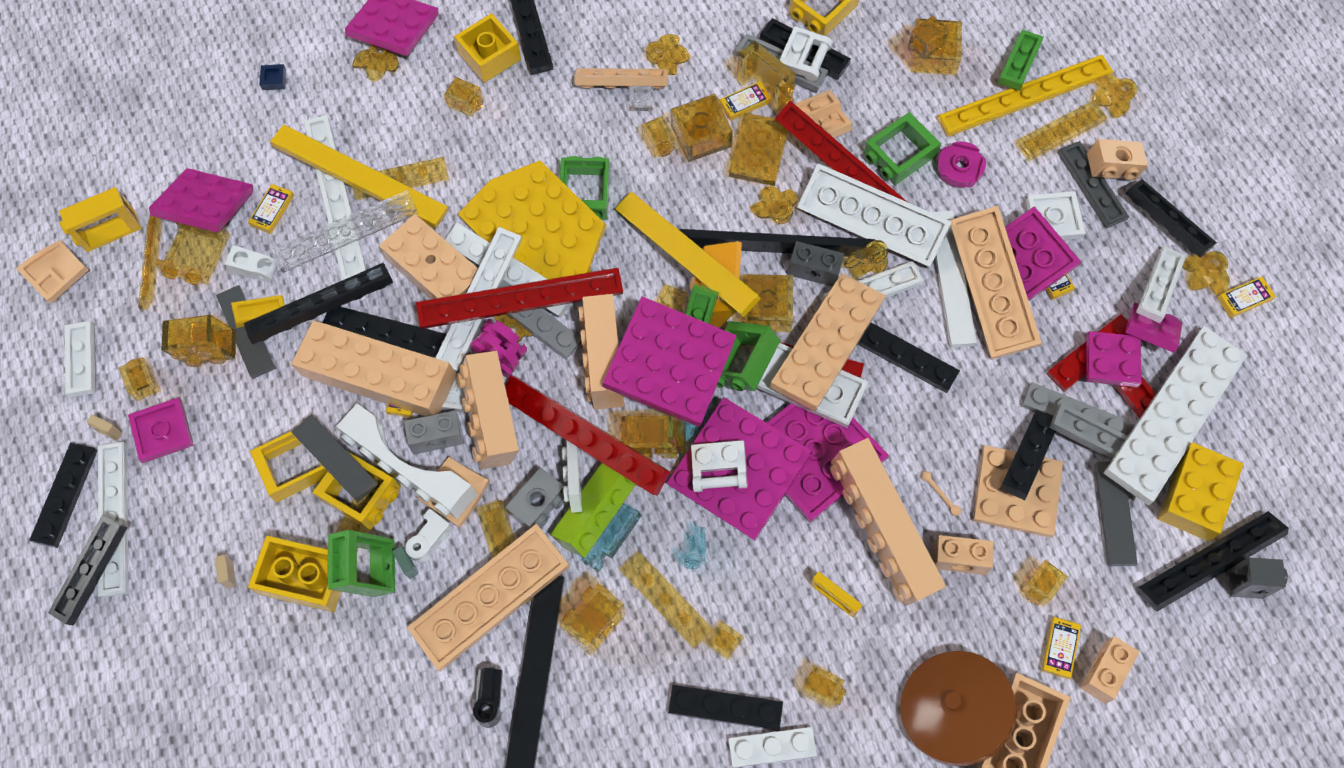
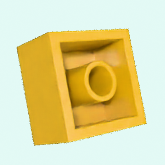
(487, 47)

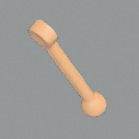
(954, 509)

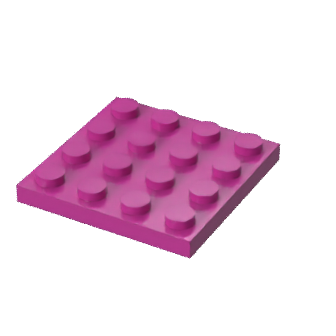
(669, 361)
(771, 465)
(815, 485)

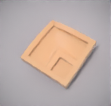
(53, 270)
(475, 480)

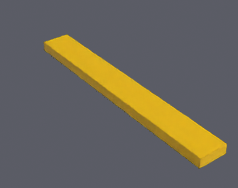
(1029, 95)
(354, 172)
(688, 254)

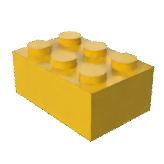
(1201, 492)
(294, 574)

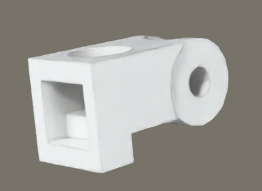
(250, 264)
(429, 538)

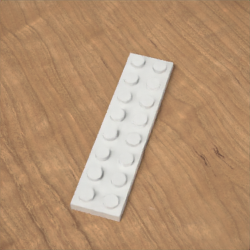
(1175, 415)

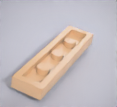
(621, 77)

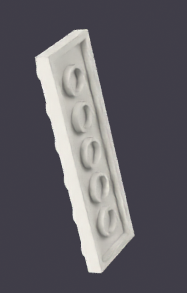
(874, 215)

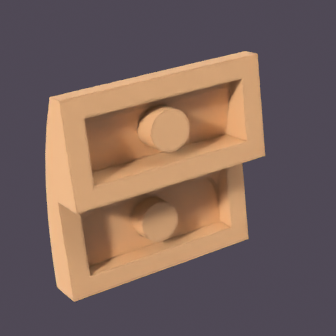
(826, 112)

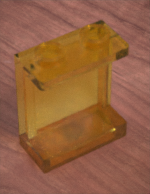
(774, 75)
(193, 254)

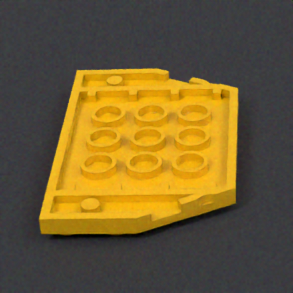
(554, 224)

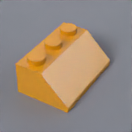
(730, 257)

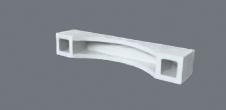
(444, 488)

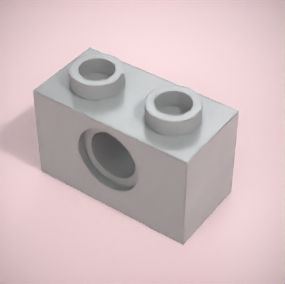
(434, 432)
(539, 486)

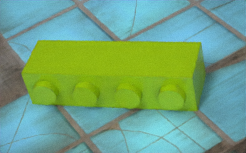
(600, 503)

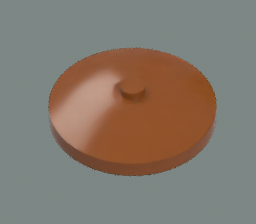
(958, 708)

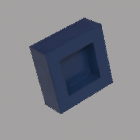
(272, 77)

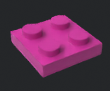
(1162, 334)
(1113, 359)
(160, 430)

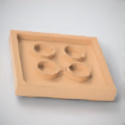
(1000, 509)

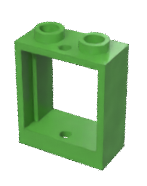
(916, 134)
(589, 166)
(765, 346)
(343, 563)

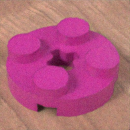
(958, 176)
(508, 337)
(487, 342)

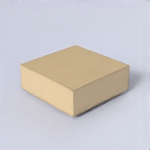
(104, 427)
(225, 571)

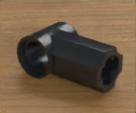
(488, 694)

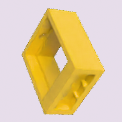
(816, 22)
(95, 209)
(276, 447)
(373, 512)

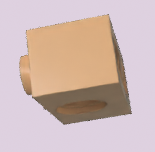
(1117, 159)
(963, 554)
(1109, 670)

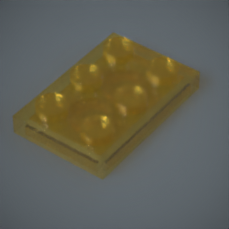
(758, 150)

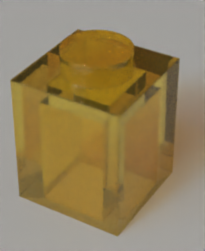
(928, 37)
(464, 97)
(658, 137)
(139, 379)
(1043, 584)
(824, 688)

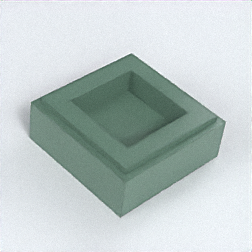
(405, 562)

